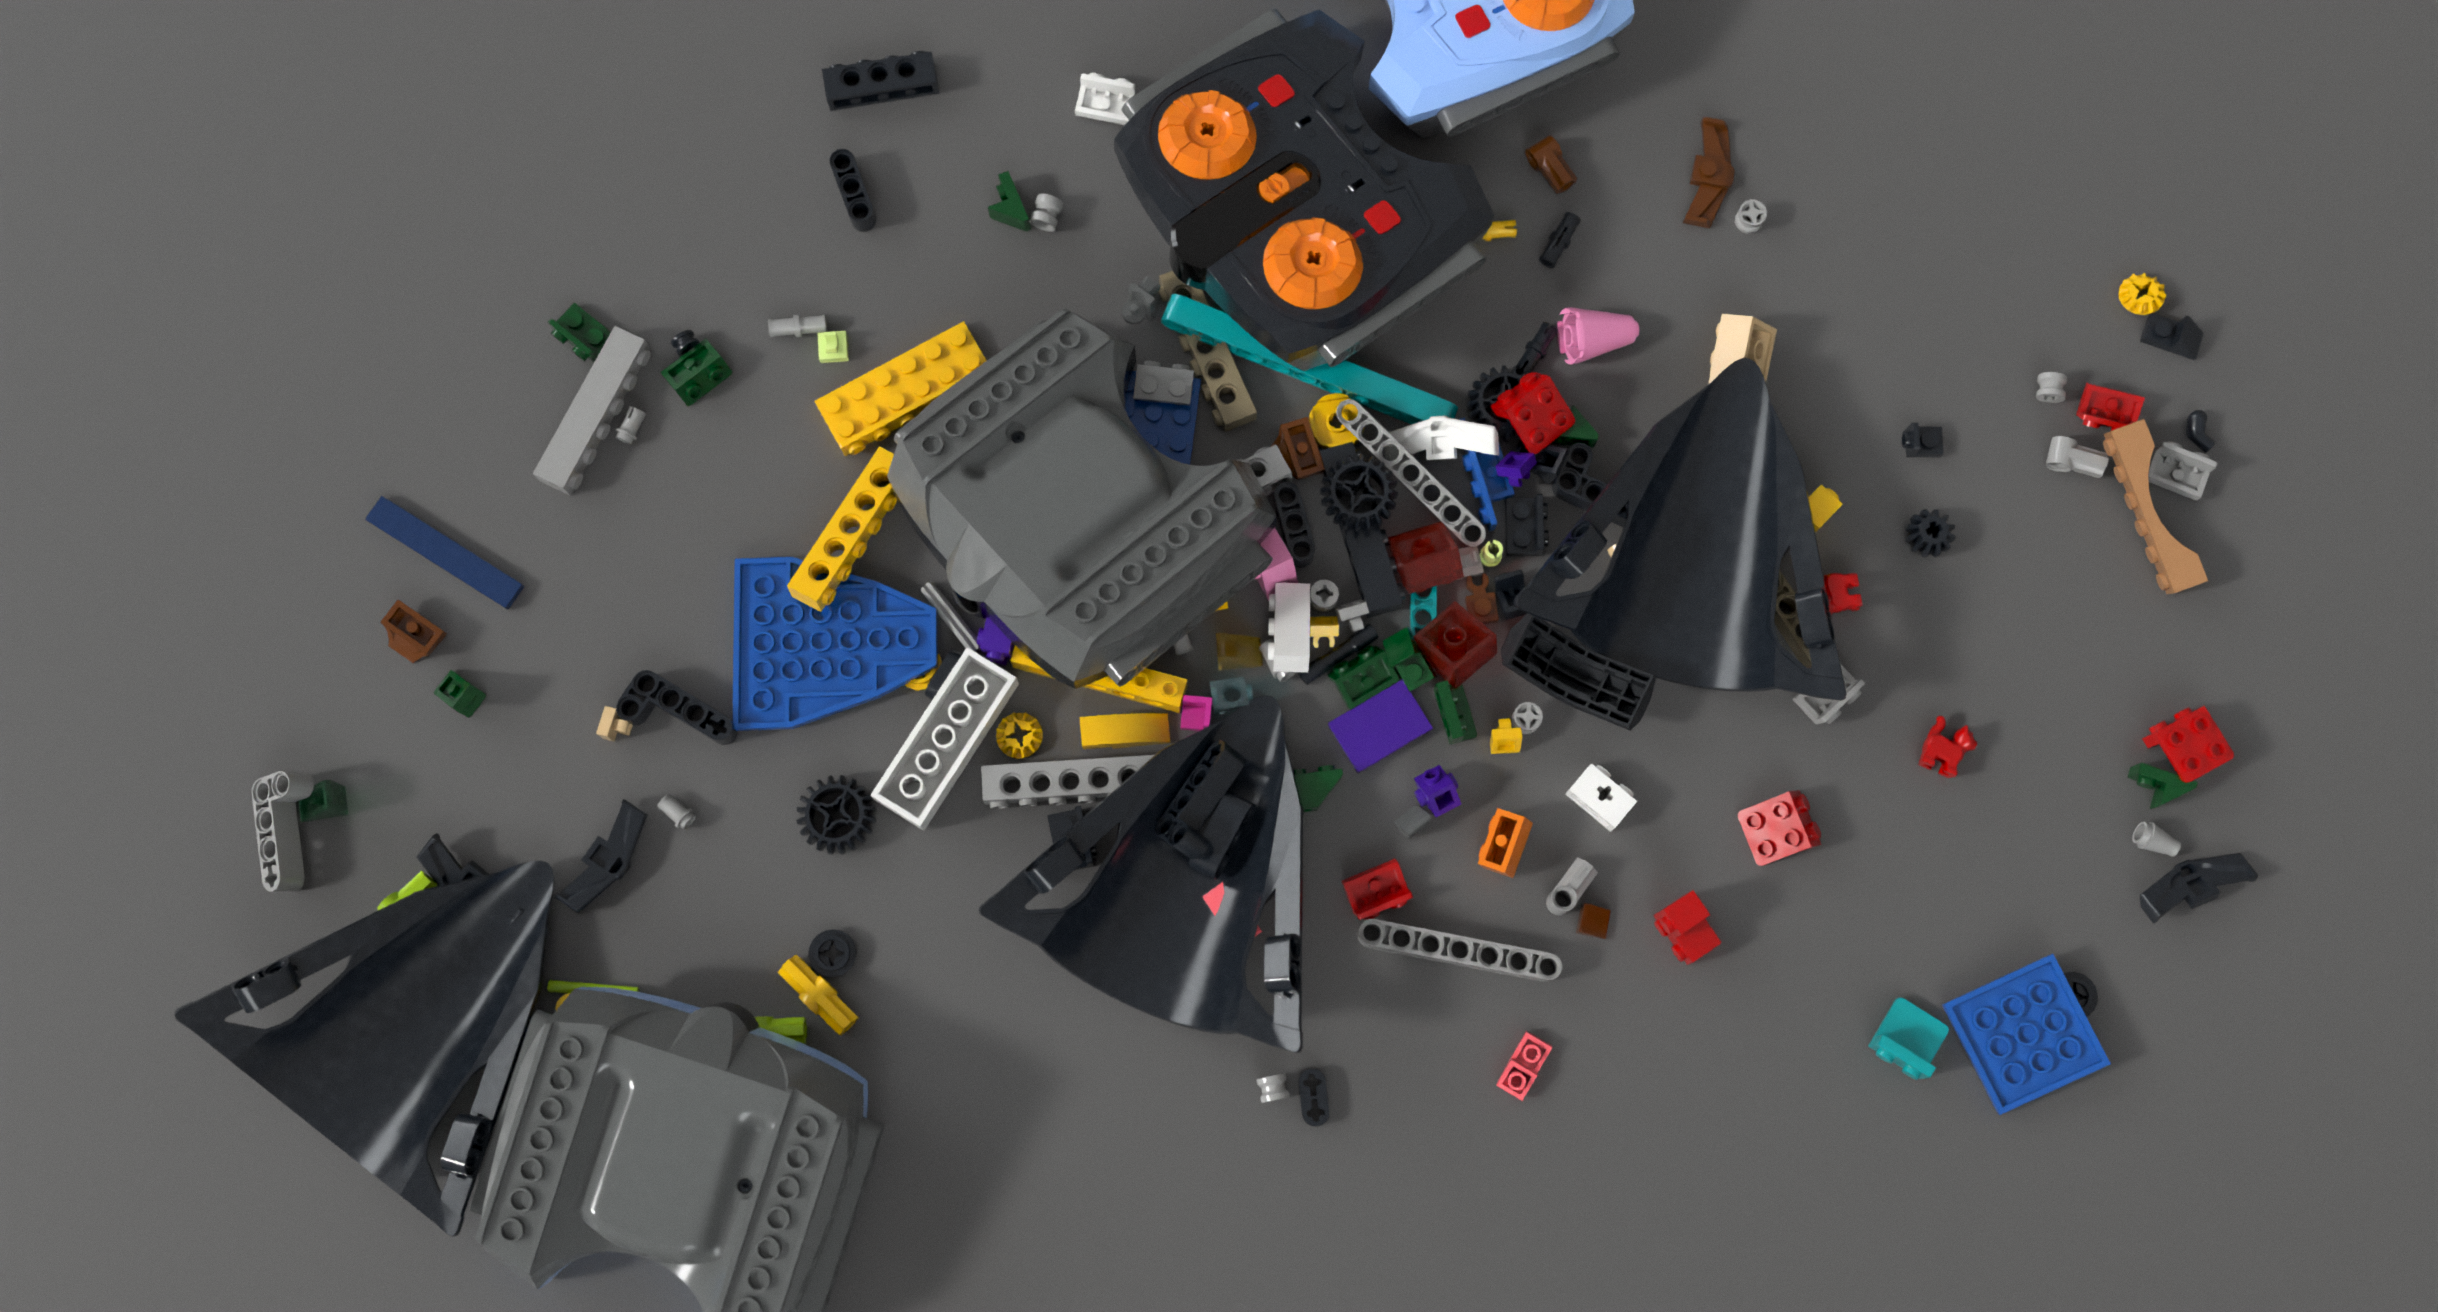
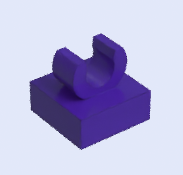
(1516, 467)

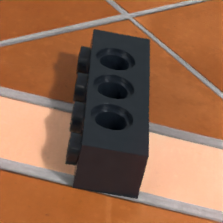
(871, 92)

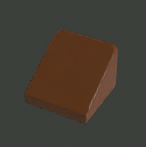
(1593, 921)

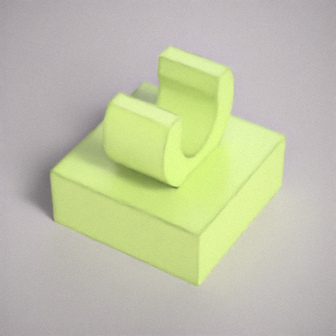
(833, 346)

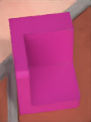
(1196, 712)

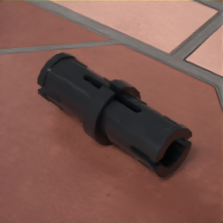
(1567, 225)
(1536, 348)

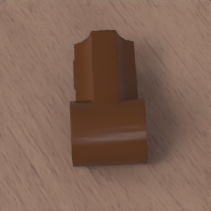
(1548, 158)

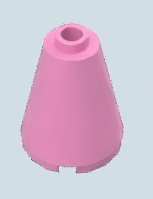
(1593, 333)

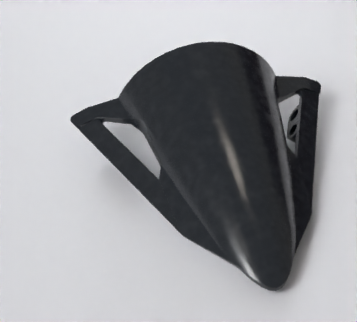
(1698, 563)
(1143, 917)
(394, 1039)

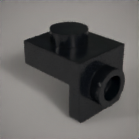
(1506, 589)

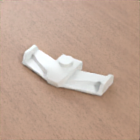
(1442, 437)

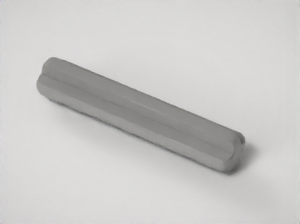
(950, 616)

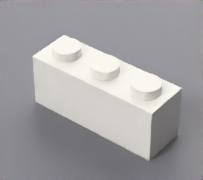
(1290, 627)

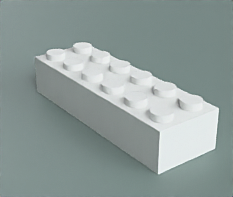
(945, 739)

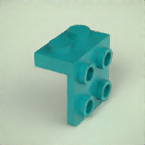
(1909, 1039)

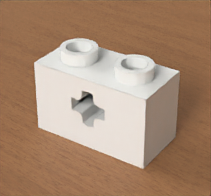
(1586, 793)

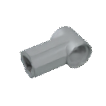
(2067, 456)
(1572, 886)

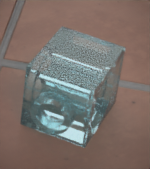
(1219, 687)

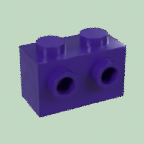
(995, 644)

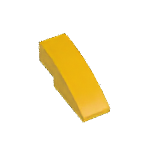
(1124, 730)

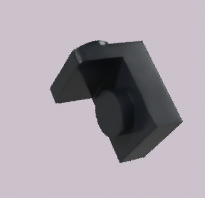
(1922, 441)

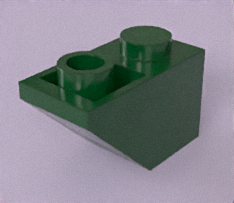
(1316, 786)

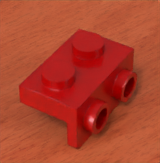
(2108, 407)
(1377, 890)

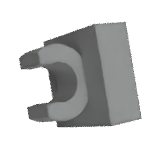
(1470, 562)
(1352, 612)

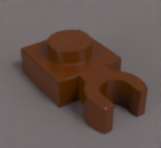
(1481, 604)

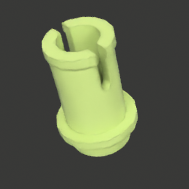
(1487, 558)

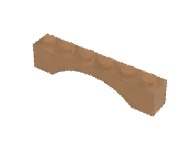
(2131, 451)

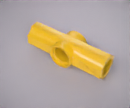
(818, 994)

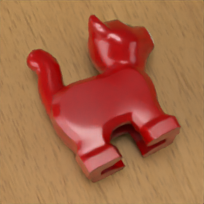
(1837, 592)
(1944, 750)

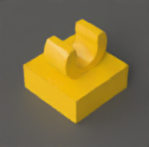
(1324, 627)
(1505, 738)

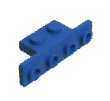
(1486, 483)

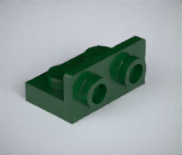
(581, 332)
(696, 372)
(1363, 676)
(1454, 712)

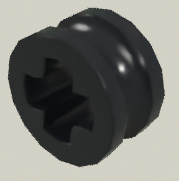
(684, 342)

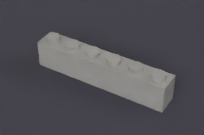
(592, 411)

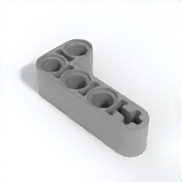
(278, 828)

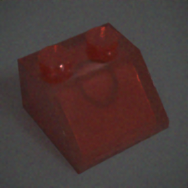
(1426, 557)
(1456, 644)

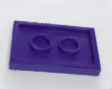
(1380, 726)

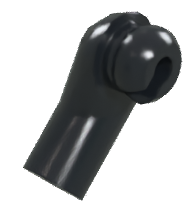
(2196, 430)

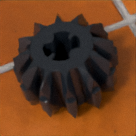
(1925, 542)

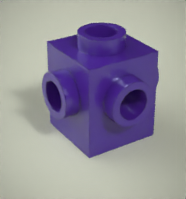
(1437, 791)

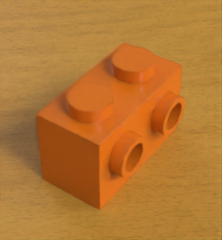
(1504, 842)

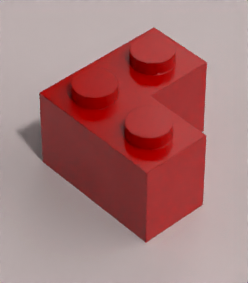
(1687, 928)

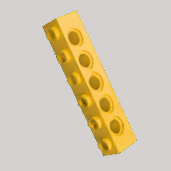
(835, 537)
(1147, 687)

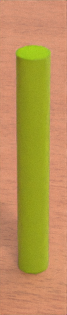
(568, 987)

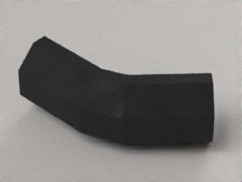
(1577, 673)

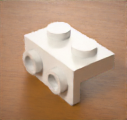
(1103, 98)

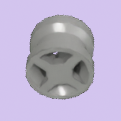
(1755, 211)
(2051, 387)
(1323, 601)
(1528, 712)
(1273, 1088)

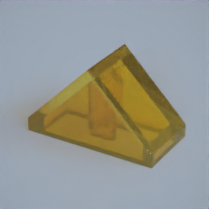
(1237, 651)

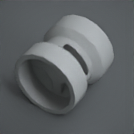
(1046, 212)

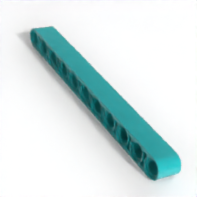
(1345, 378)

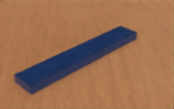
(444, 552)

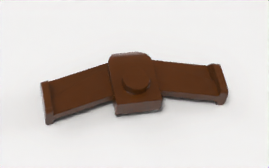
(1710, 172)

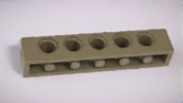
(1242, 408)

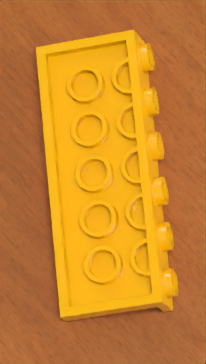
(898, 389)

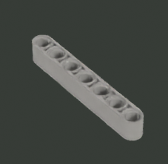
(1397, 466)
(1473, 946)

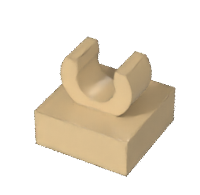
(612, 724)

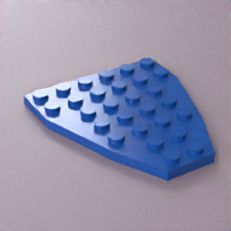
(810, 663)

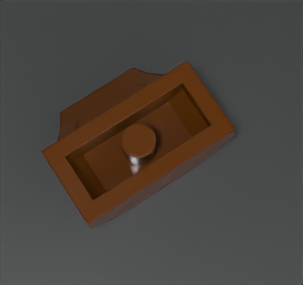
(1299, 448)
(410, 632)

